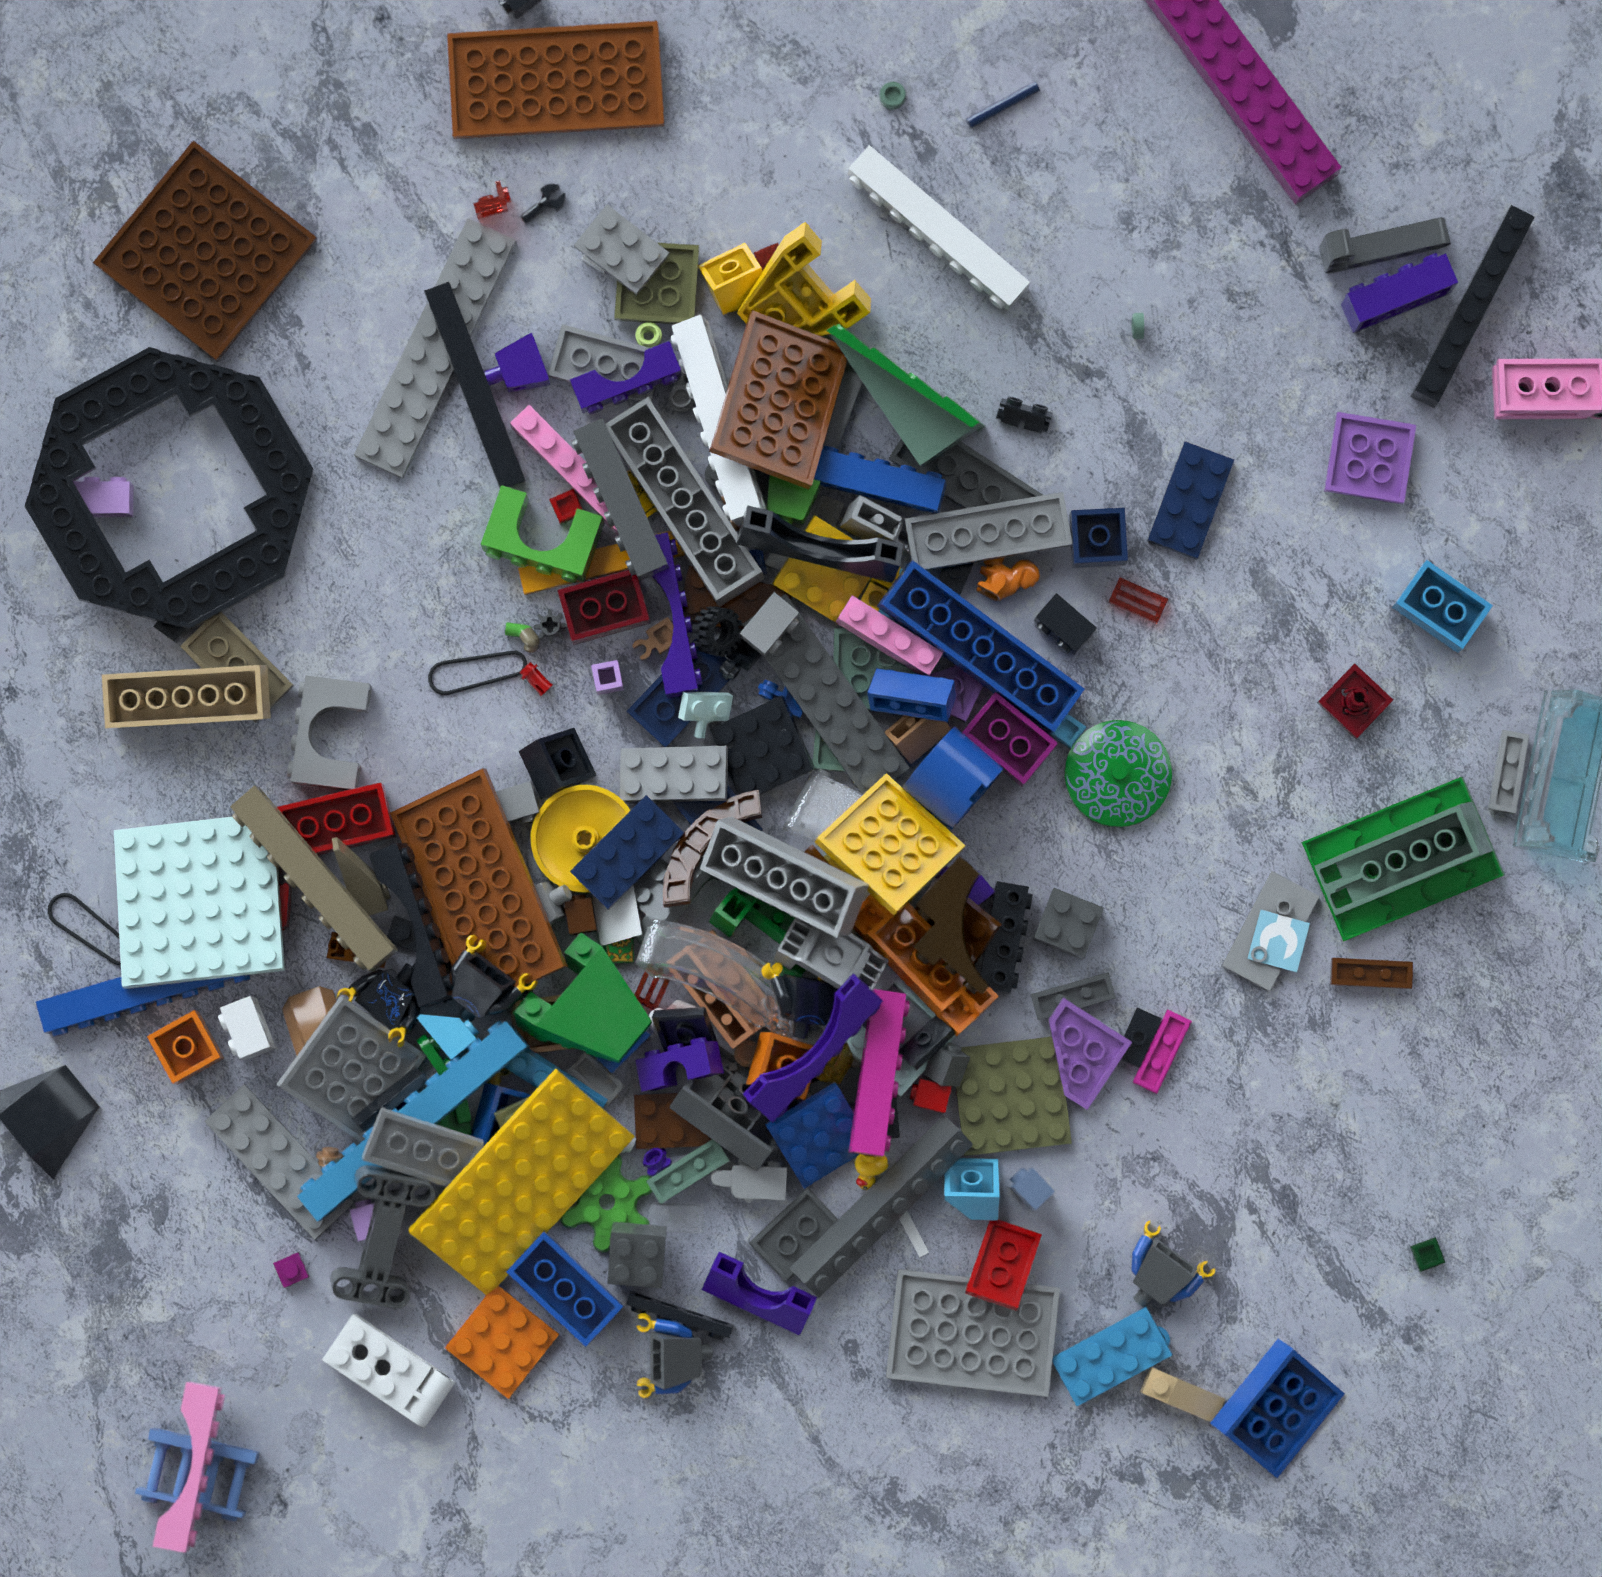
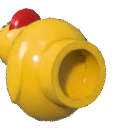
(868, 1168)

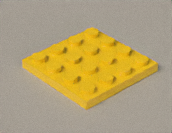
(890, 844)

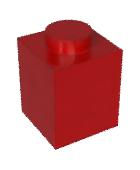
(930, 1096)

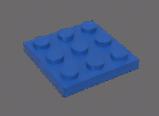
(815, 1134)

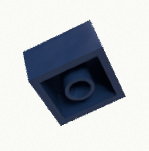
(1098, 537)

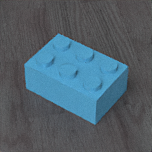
(1442, 606)

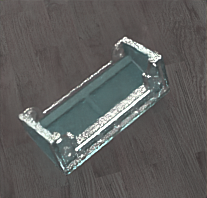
(1563, 778)

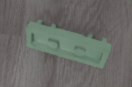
(687, 1170)

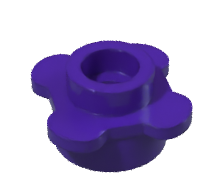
(656, 1161)

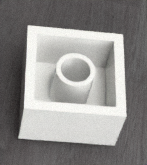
(247, 1028)

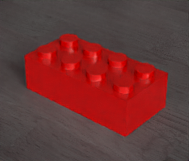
(351, 815)

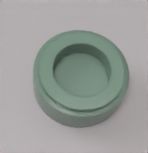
(892, 95)
(1138, 325)

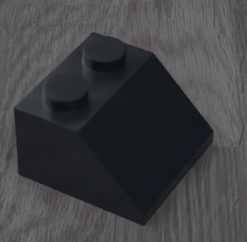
(557, 762)

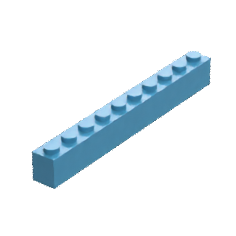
(431, 1105)

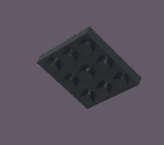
(763, 747)

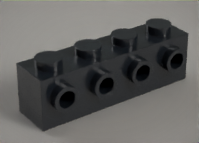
(1004, 949)

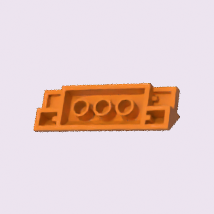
(940, 990)

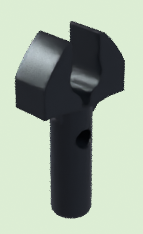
(544, 203)

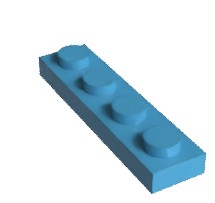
(536, 1069)

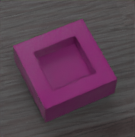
(291, 1269)

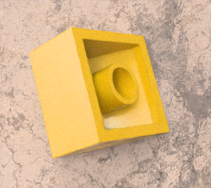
(731, 277)

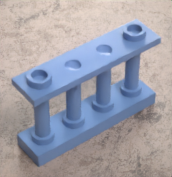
(163, 1441)

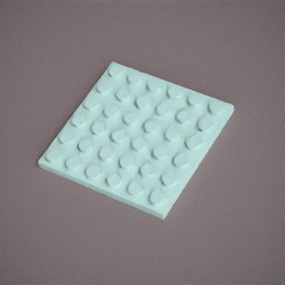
(195, 903)

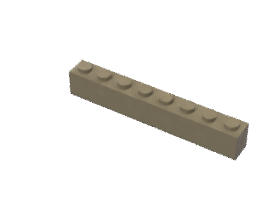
(313, 878)

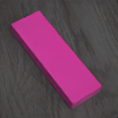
(1162, 1051)

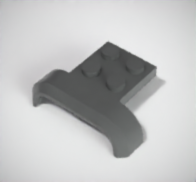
(650, 895)

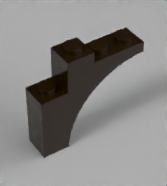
(945, 939)

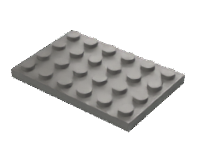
(970, 1342)

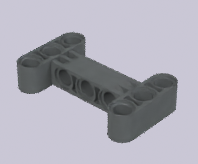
(381, 1238)

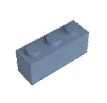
(1030, 1188)

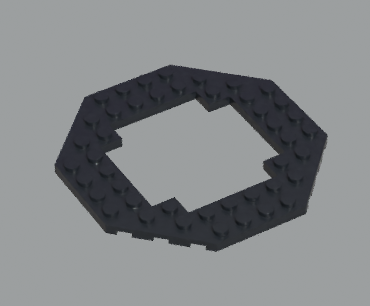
(123, 395)

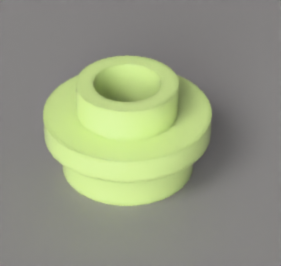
(648, 327)

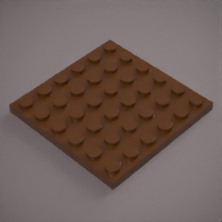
(205, 250)

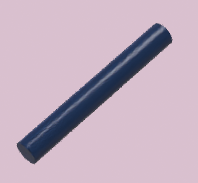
(1003, 104)

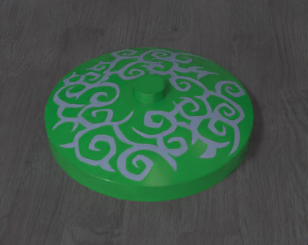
(1118, 773)

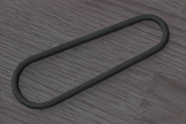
(470, 659)
(74, 934)

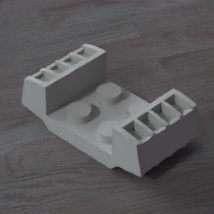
(830, 956)

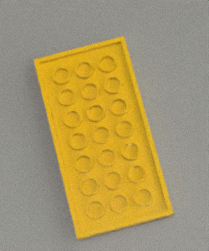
(521, 1182)

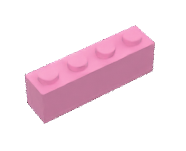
(889, 637)

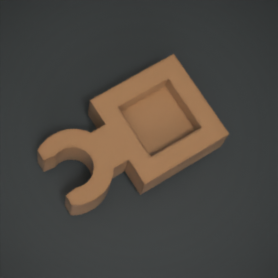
(659, 638)

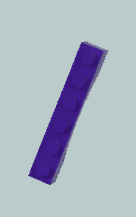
(678, 667)
(777, 1089)

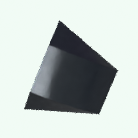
(48, 1115)

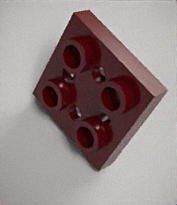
(1354, 681)

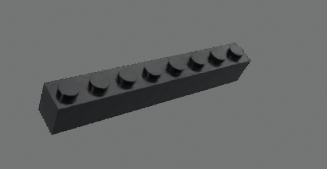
(1472, 306)

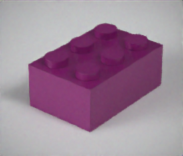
(1010, 739)

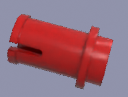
(535, 678)

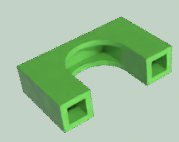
(568, 559)

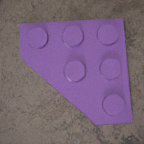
(1084, 1051)

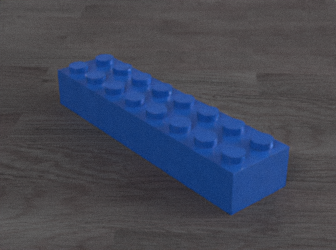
(980, 647)

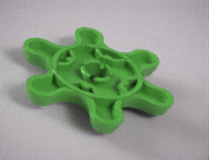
(625, 1210)

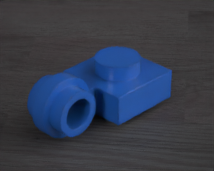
(769, 690)

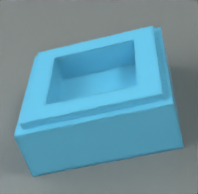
(1068, 731)

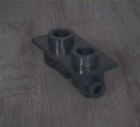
(1034, 415)

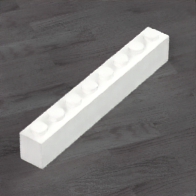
(937, 228)
(708, 388)

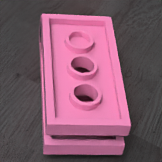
(1573, 381)

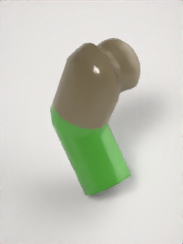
(525, 633)

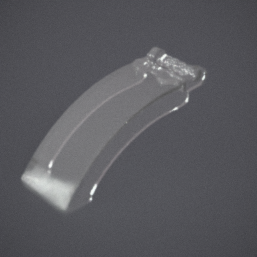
(713, 967)

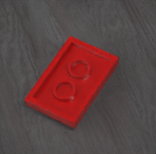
(1003, 1264)

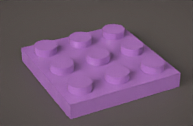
(1370, 458)

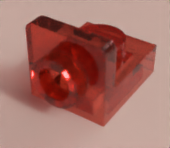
(490, 205)

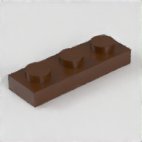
(1371, 973)

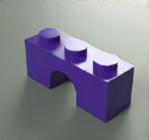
(659, 1069)

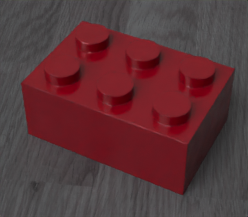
(603, 607)

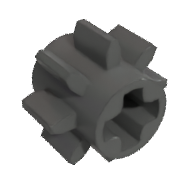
(544, 622)

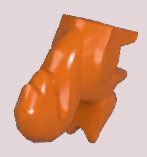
(1003, 581)

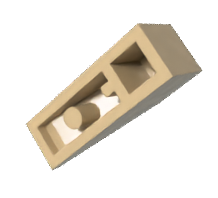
(1181, 1394)

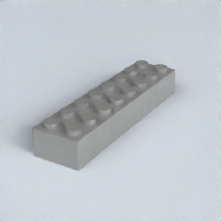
(683, 502)

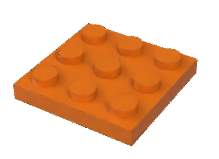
(502, 1341)

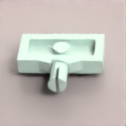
(705, 708)

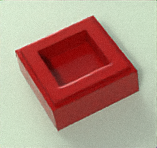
(565, 506)

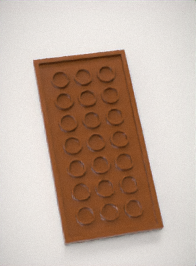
(555, 79)
(478, 878)

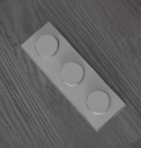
(1508, 772)

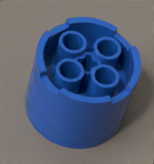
(952, 777)

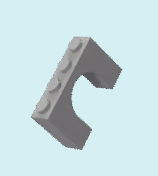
(319, 697)

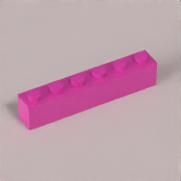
(877, 1076)

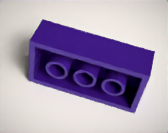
(1399, 292)

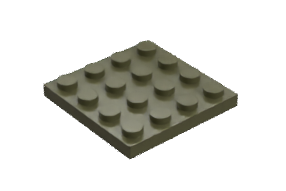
(1012, 1097)

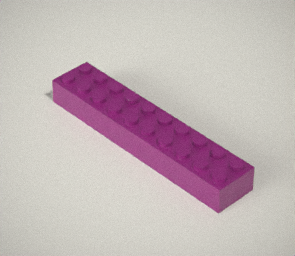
(1249, 94)

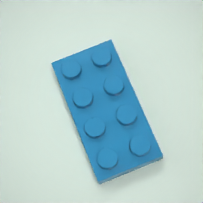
(1111, 1356)

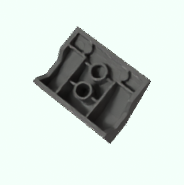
(724, 1113)

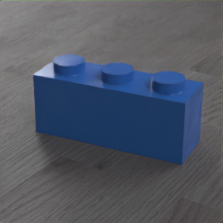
(912, 695)

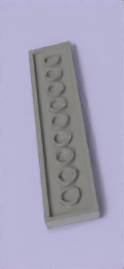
(424, 364)

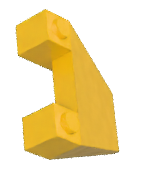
(797, 295)

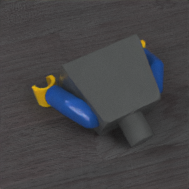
(1163, 1272)
(674, 1357)

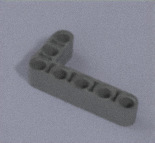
(1343, 252)

